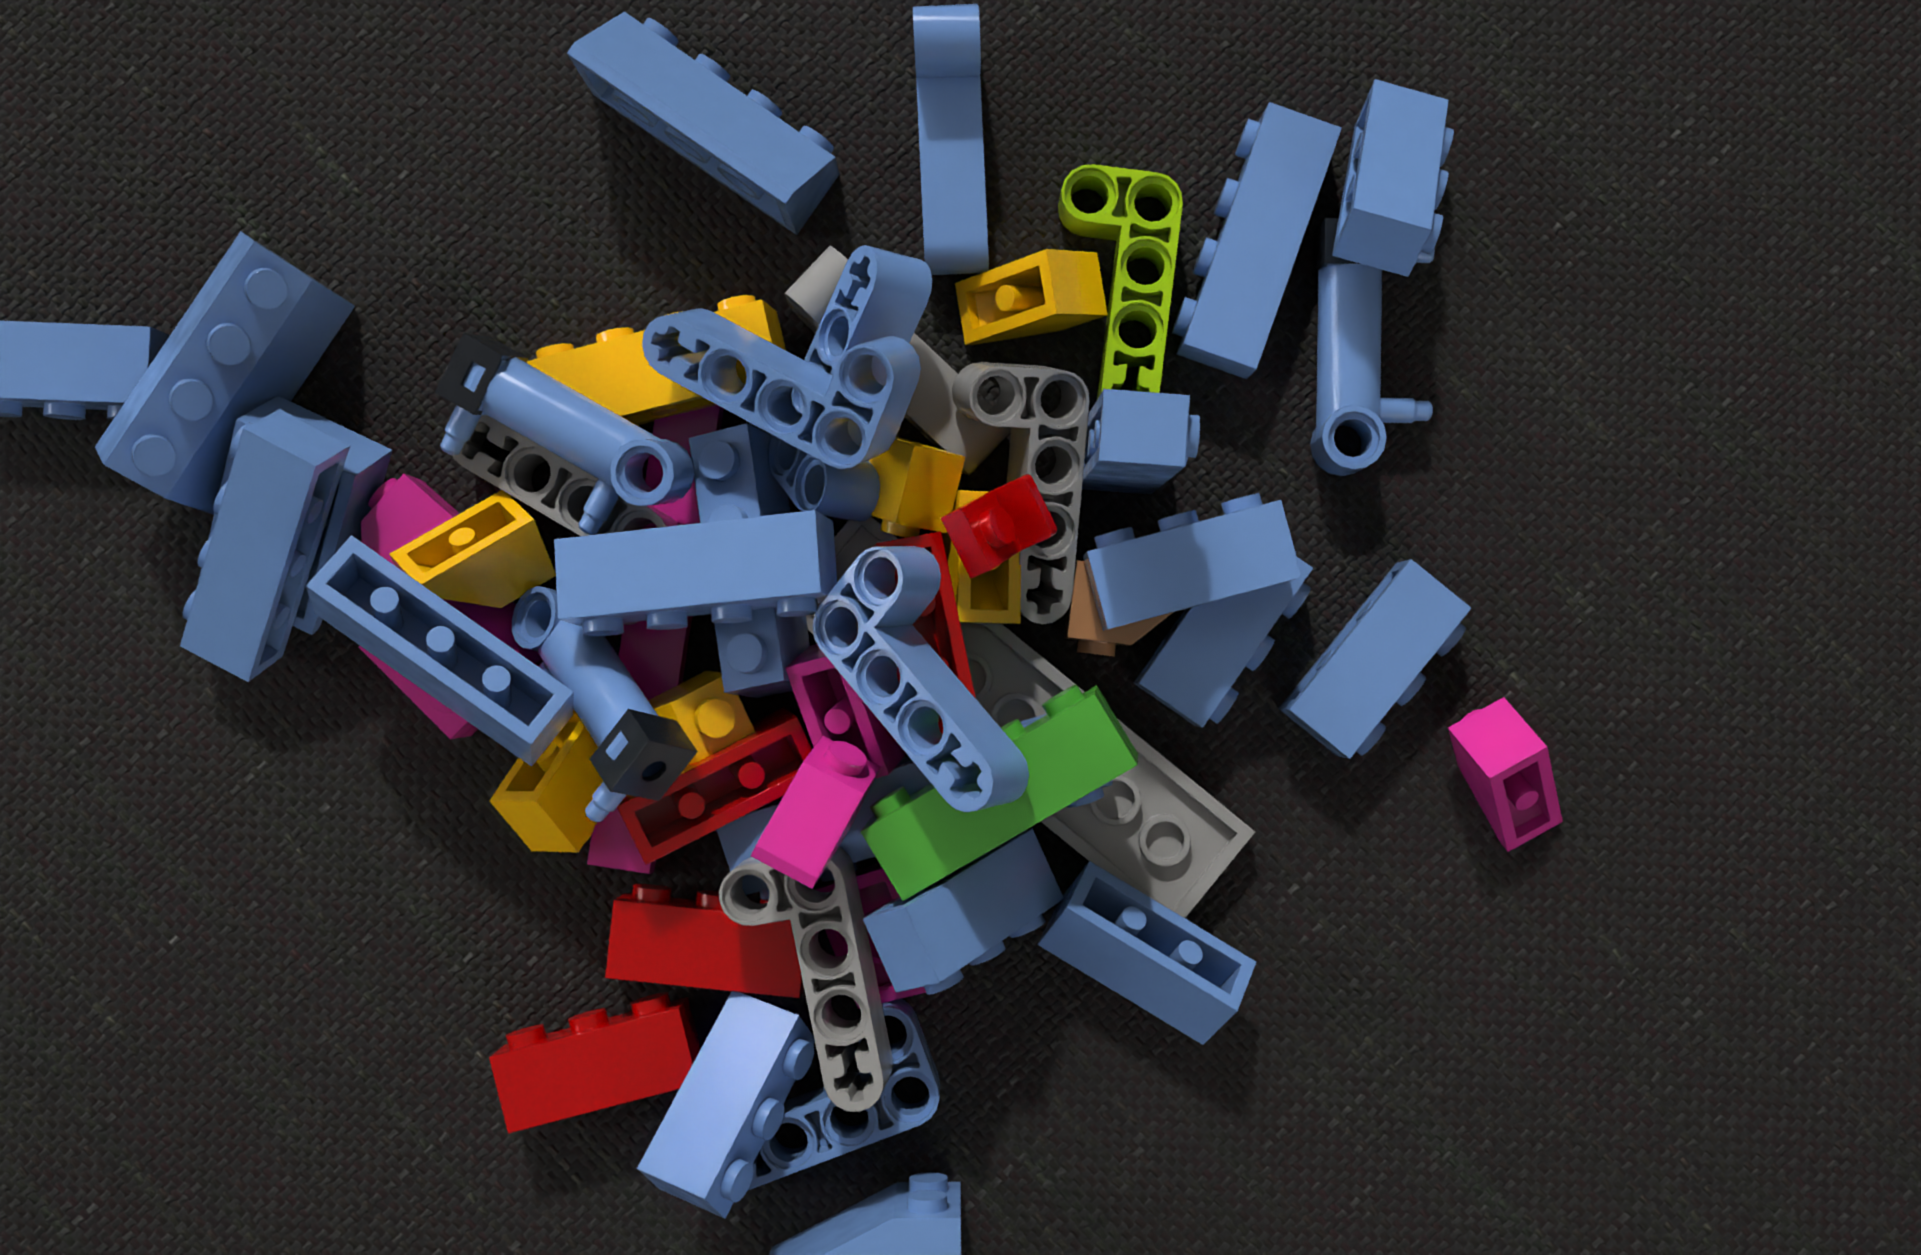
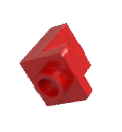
(999, 525)

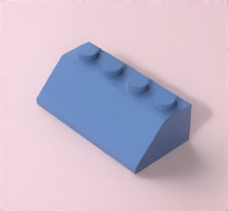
(706, 118)
(235, 348)

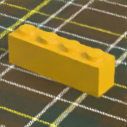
(624, 382)

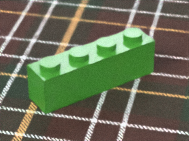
(1067, 757)

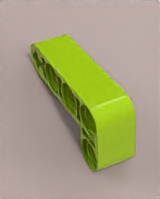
(1134, 240)

